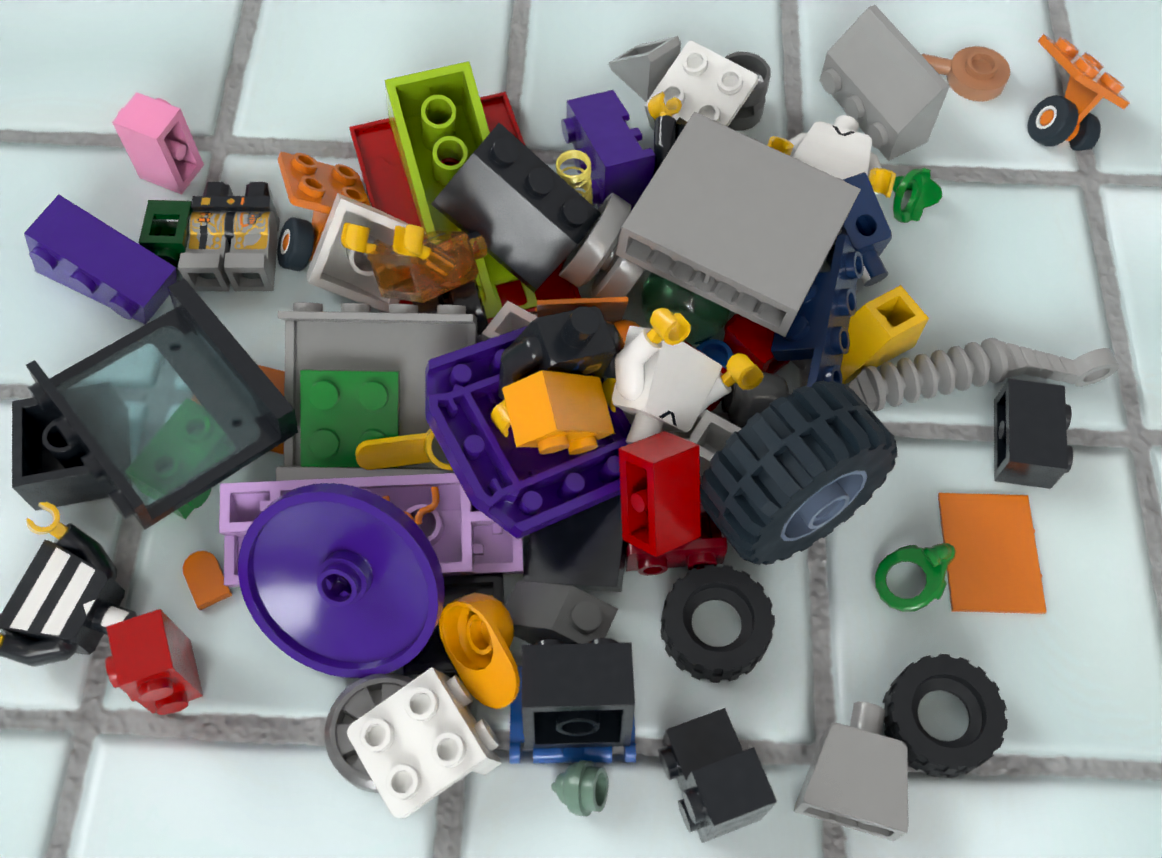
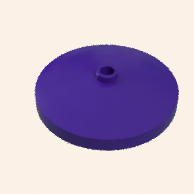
(341, 580)

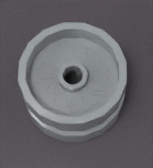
(598, 252)

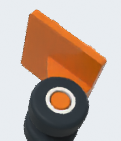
(1069, 117)
(312, 187)

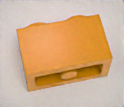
(558, 412)

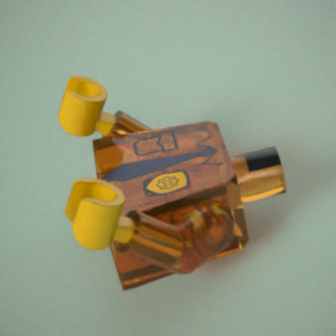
(418, 263)

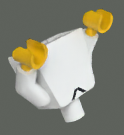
(839, 152)
(670, 381)

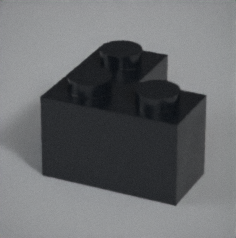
(717, 778)

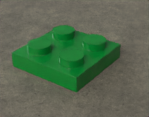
(344, 410)

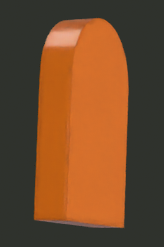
(205, 579)

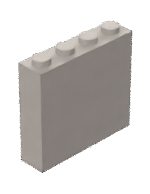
(737, 222)

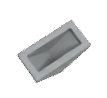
(646, 65)

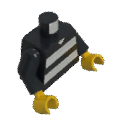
(61, 598)

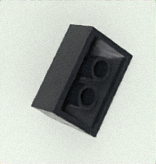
(517, 206)

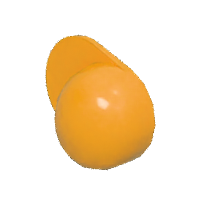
(478, 642)

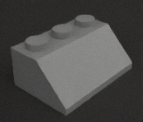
(884, 84)

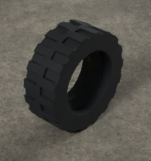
(727, 586)
(978, 695)

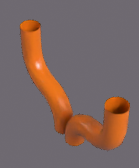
(424, 510)

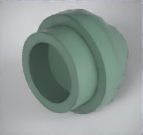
(582, 788)

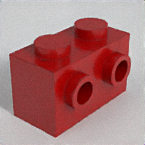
(660, 492)
(153, 663)

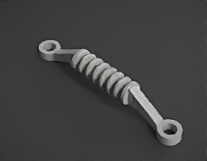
(974, 365)

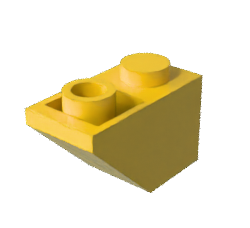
(882, 331)

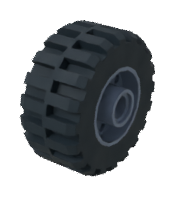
(796, 471)

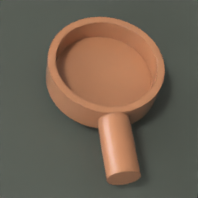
(974, 72)

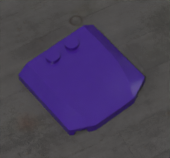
(505, 481)

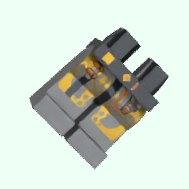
(231, 238)

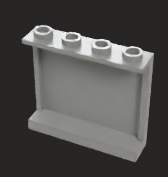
(375, 342)

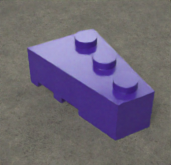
(618, 163)
(98, 261)

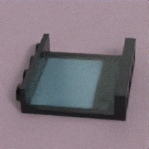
(167, 409)

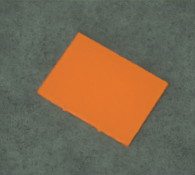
(611, 307)
(994, 555)

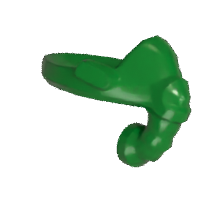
(924, 194)
(934, 563)

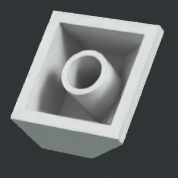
(347, 270)

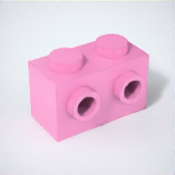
(158, 142)

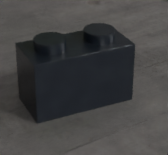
(1031, 434)

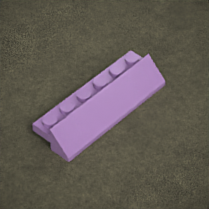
(458, 532)

